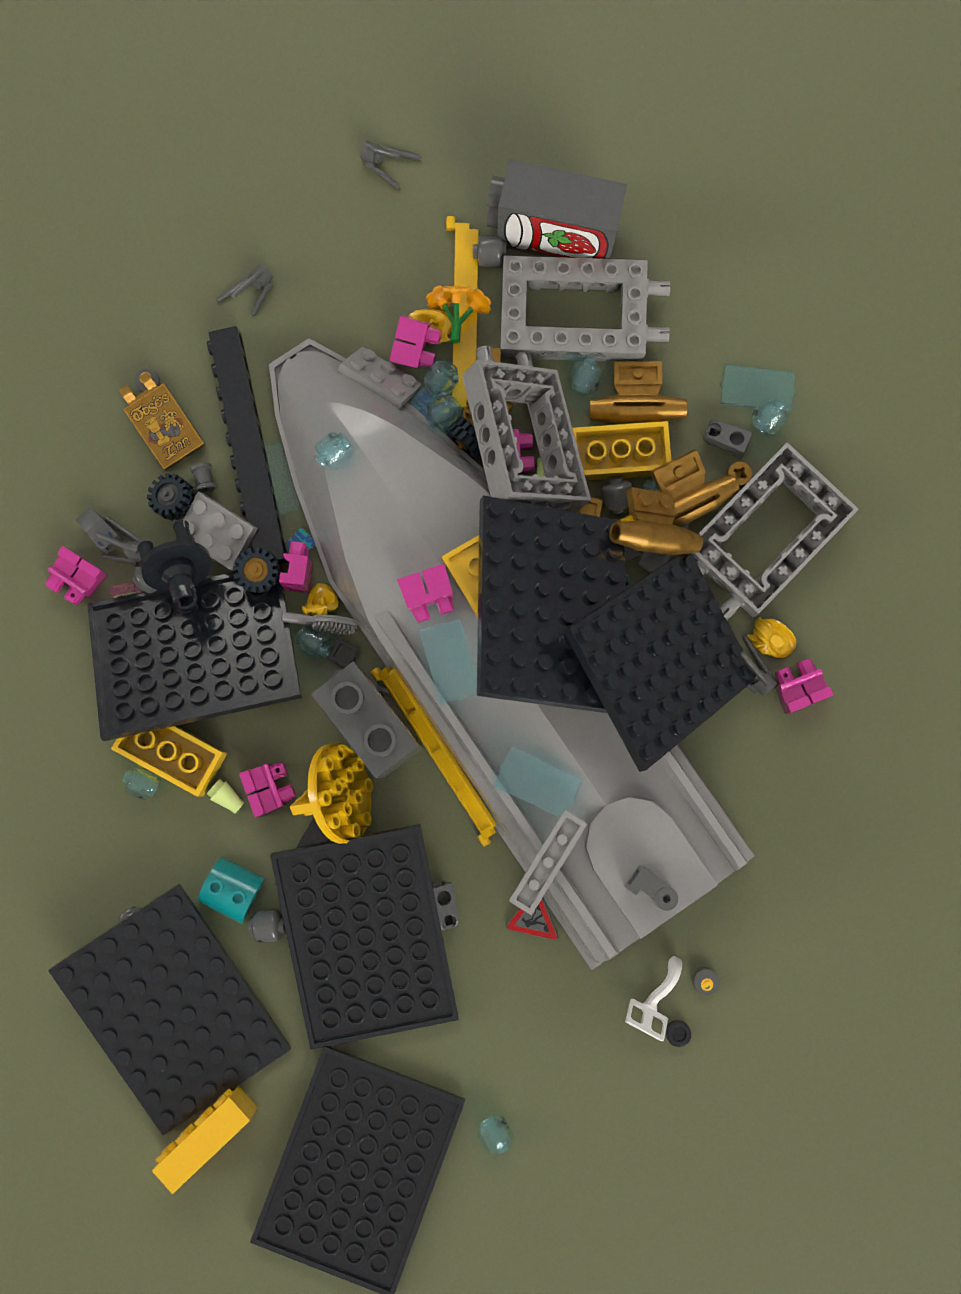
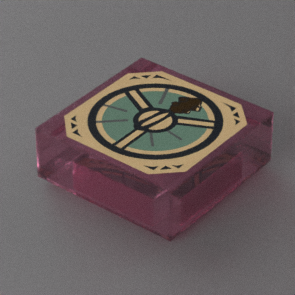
(123, 590)

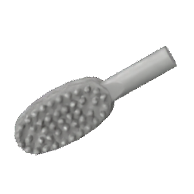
(323, 622)

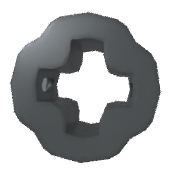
(203, 477)

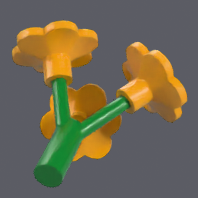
(442, 296)

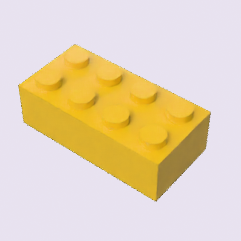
(622, 449)
(174, 756)
(204, 1139)

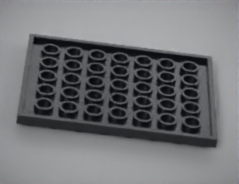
(535, 581)
(661, 658)
(191, 664)
(364, 936)
(170, 1009)
(358, 1171)

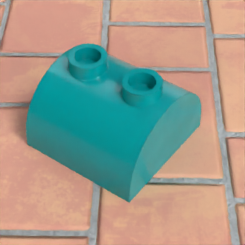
(230, 889)

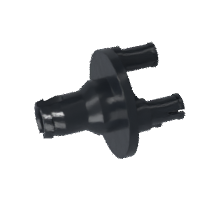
(176, 566)

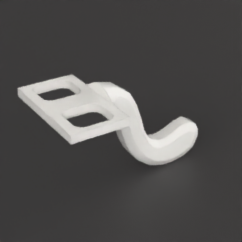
(649, 1007)

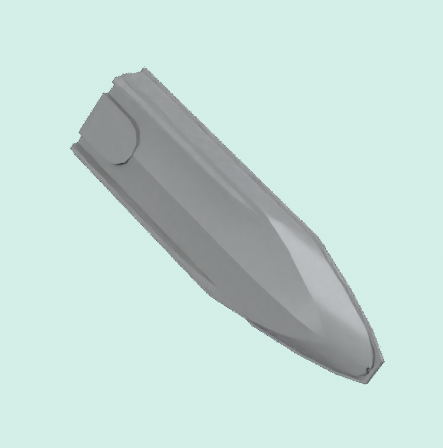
(395, 514)

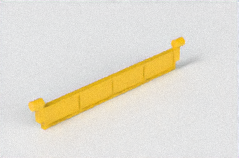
(464, 275)
(439, 752)

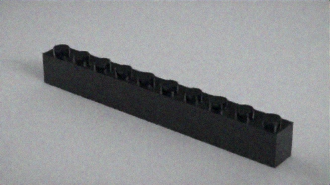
(246, 439)

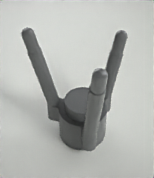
(375, 153)
(258, 278)
(131, 548)
(763, 680)

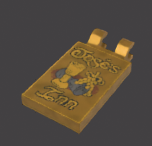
(161, 423)

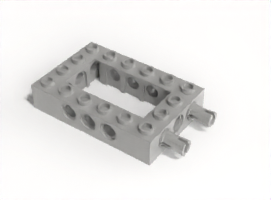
(583, 274)
(487, 390)
(813, 490)

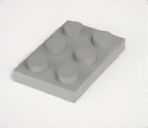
(380, 377)
(219, 529)

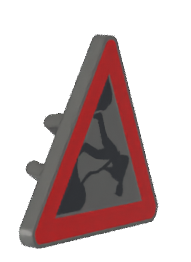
(538, 924)

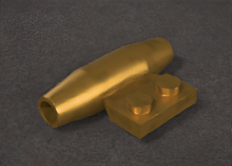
(638, 397)
(691, 494)
(653, 525)

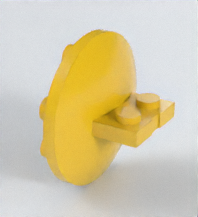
(337, 793)

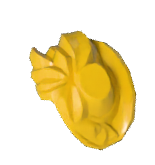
(437, 319)
(320, 600)
(772, 638)

